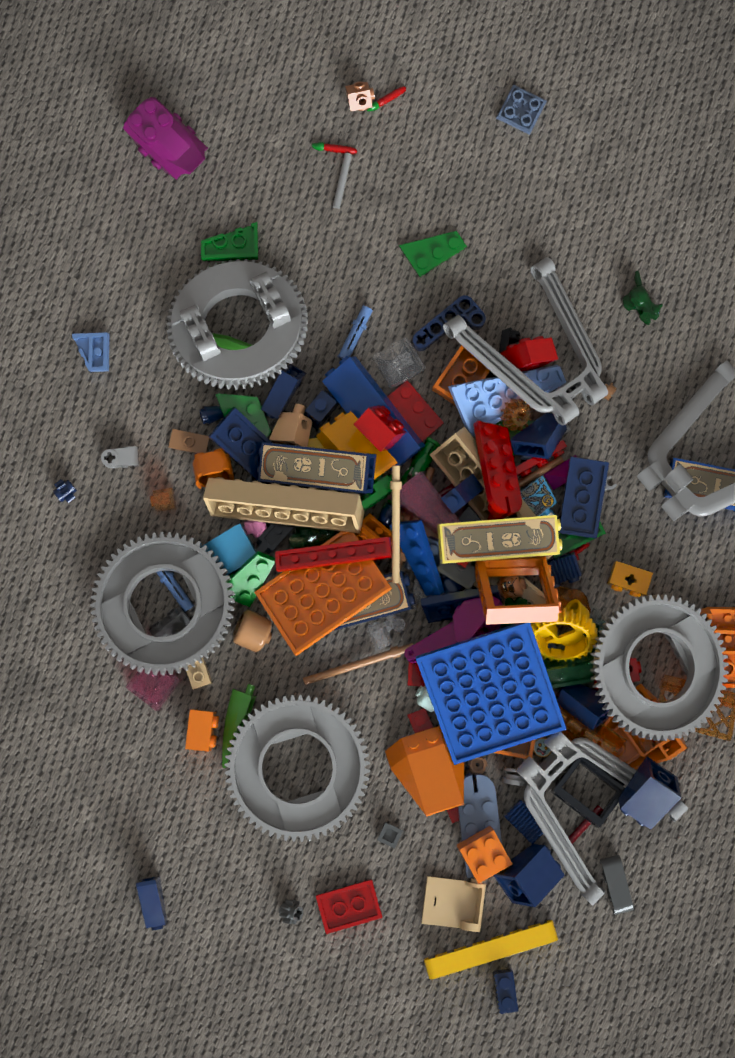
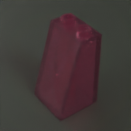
(424, 503)

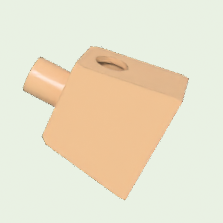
(292, 428)

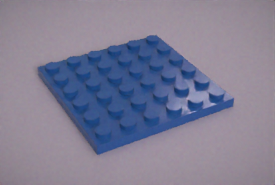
(491, 692)

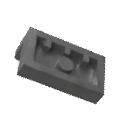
(173, 623)

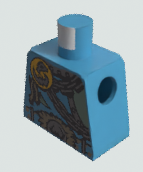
(539, 497)

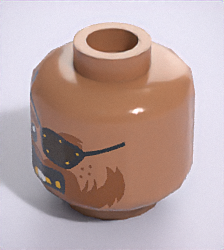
(511, 586)

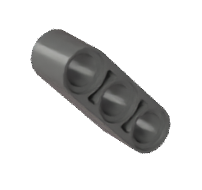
(617, 884)

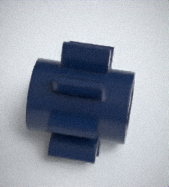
(64, 490)

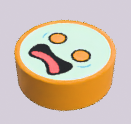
(540, 748)

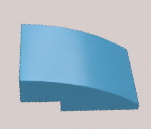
(232, 548)

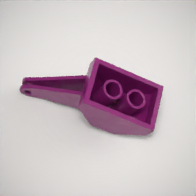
(466, 624)

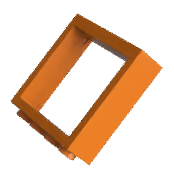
(517, 613)

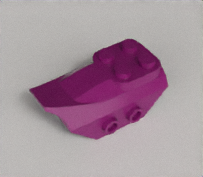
(165, 138)

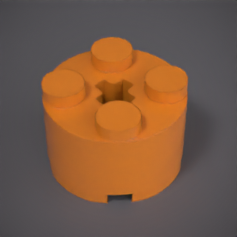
(212, 465)

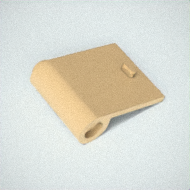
(456, 904)

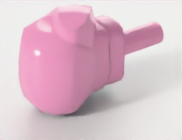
(255, 528)

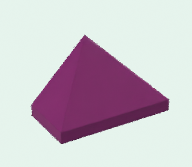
(557, 476)

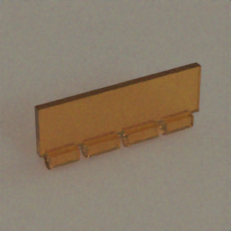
(610, 740)

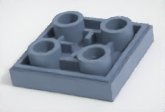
(521, 109)

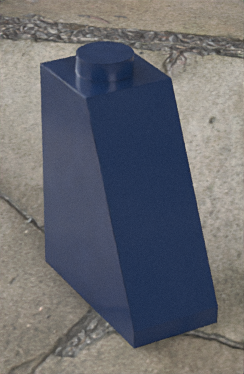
(283, 391)
(539, 438)
(462, 493)
(583, 705)
(152, 902)

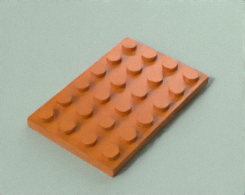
(319, 599)

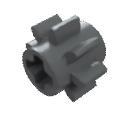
(291, 911)

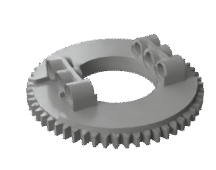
(195, 344)
(119, 621)
(691, 643)
(308, 813)

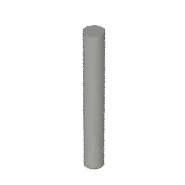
(342, 180)

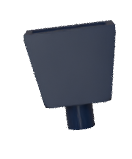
(321, 409)

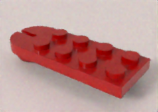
(498, 469)

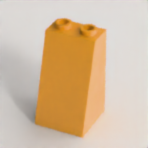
(346, 437)

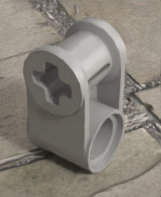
(123, 457)

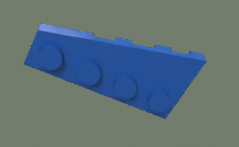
(420, 556)

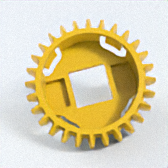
(575, 642)

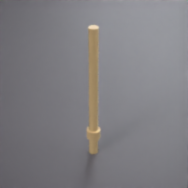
(395, 485)

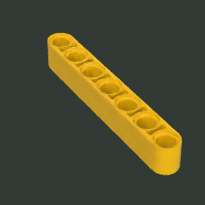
(488, 951)

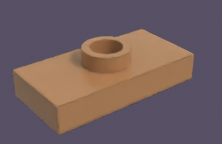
(188, 441)

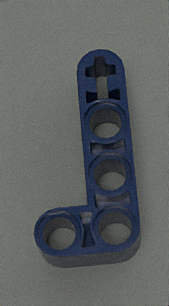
(439, 320)

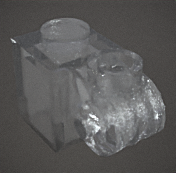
(380, 632)

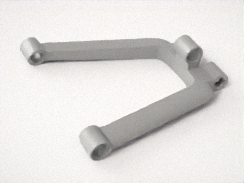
(560, 400)
(678, 478)
(542, 775)

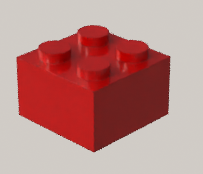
(531, 353)
(380, 427)

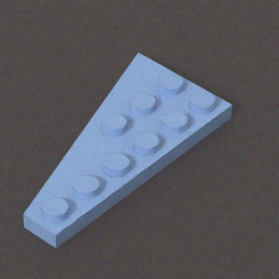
(486, 397)

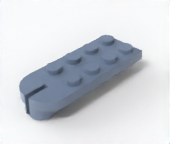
(478, 809)

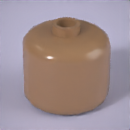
(252, 631)

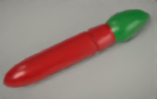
(387, 98)
(320, 146)

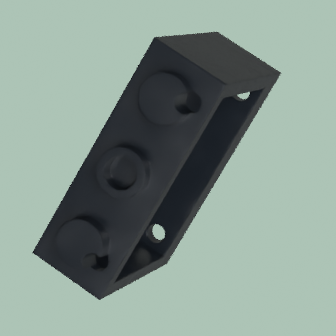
(615, 784)

